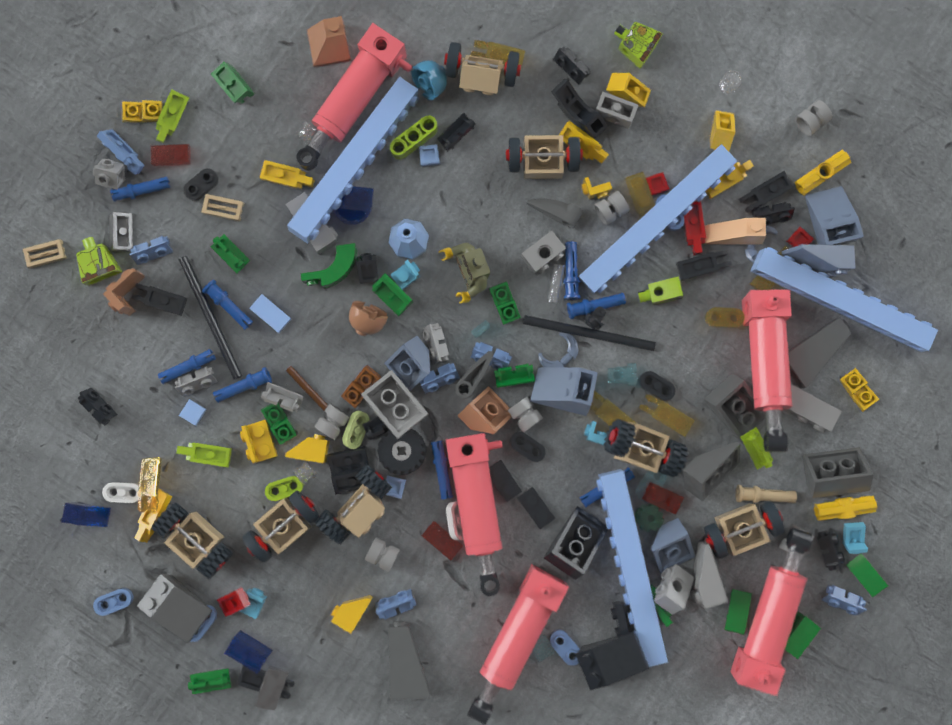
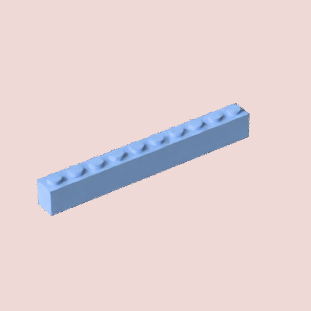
(353, 160)
(657, 219)
(844, 300)
(632, 565)

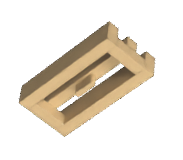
(238, 211)
(60, 250)

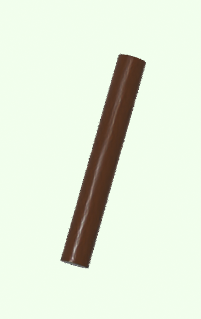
(307, 388)

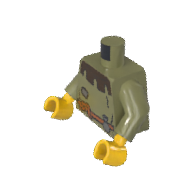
(472, 267)

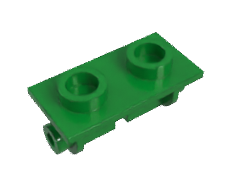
(230, 253)
(507, 377)
(209, 681)

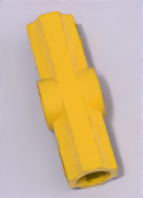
(830, 166)
(845, 507)

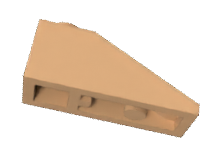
(737, 231)

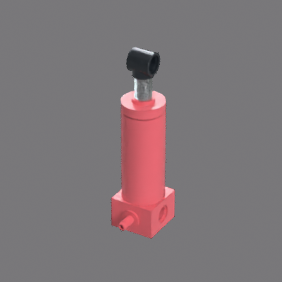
(378, 57)
(767, 317)
(477, 503)
(538, 598)
(760, 659)

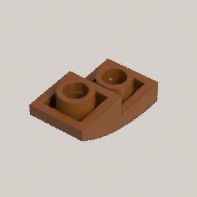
(363, 381)

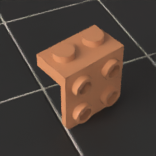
(117, 290)

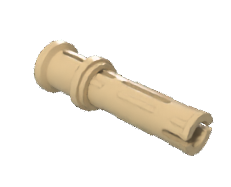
(756, 495)

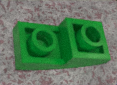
(504, 302)
(279, 422)
(867, 575)
(738, 611)
(661, 612)

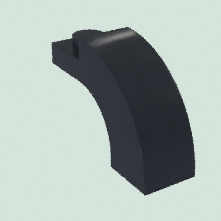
(577, 110)

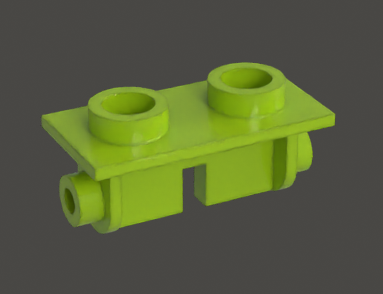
(755, 448)

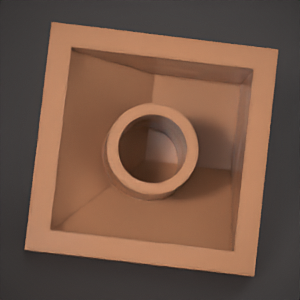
(328, 42)
(485, 413)

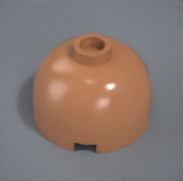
(366, 319)

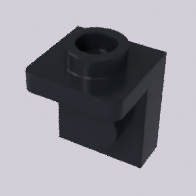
(367, 268)

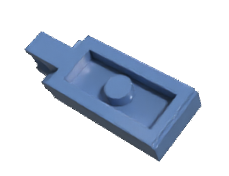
(121, 150)

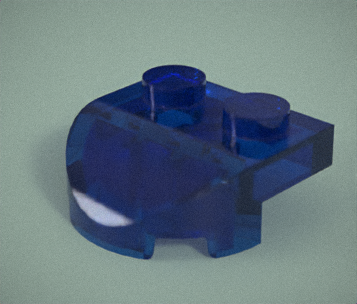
(356, 205)

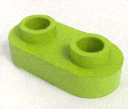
(284, 488)

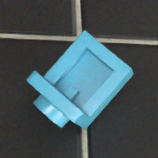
(854, 537)

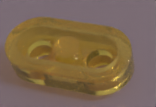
(724, 317)

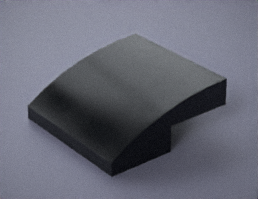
(344, 468)

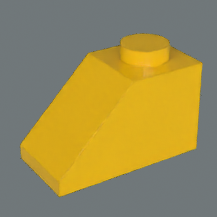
(628, 88)
(722, 130)
(311, 449)
(350, 612)

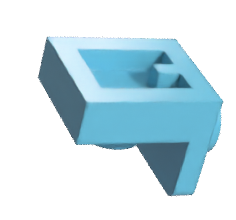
(406, 274)
(591, 436)
(256, 600)

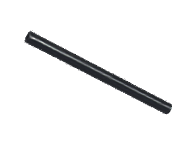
(210, 317)
(589, 333)

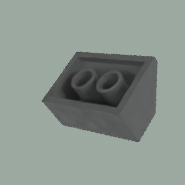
(837, 472)

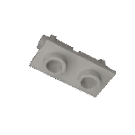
(432, 335)
(188, 385)
(288, 399)

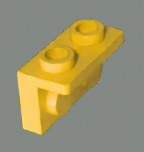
(258, 441)

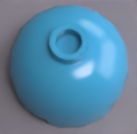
(430, 78)

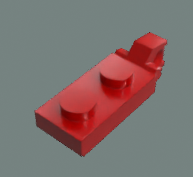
(695, 228)

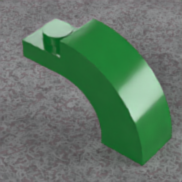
(337, 272)

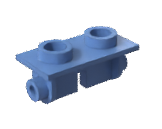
(143, 253)
(500, 358)
(447, 375)
(836, 598)
(386, 606)

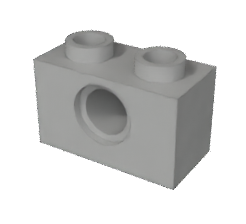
(616, 110)
(551, 244)
(673, 589)

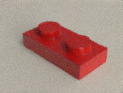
(234, 602)

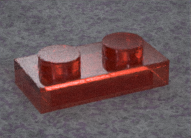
(170, 155)
(662, 498)
(441, 540)

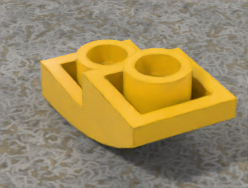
(141, 111)
(858, 390)

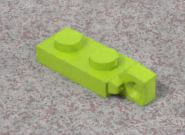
(170, 115)
(206, 454)

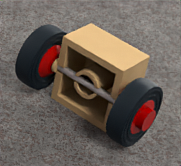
(480, 72)
(544, 156)
(281, 526)
(743, 529)

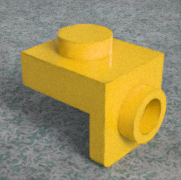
(599, 191)

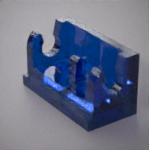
(248, 651)

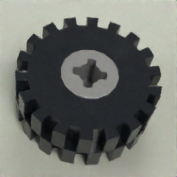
(411, 447)

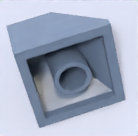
(410, 362)
(672, 545)

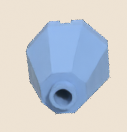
(411, 245)

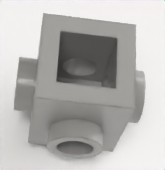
(109, 173)

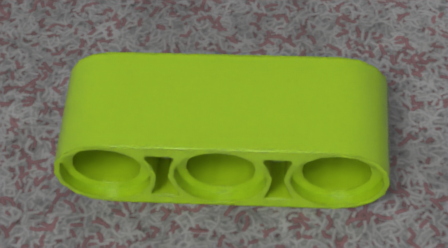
(417, 129)

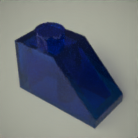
(85, 514)

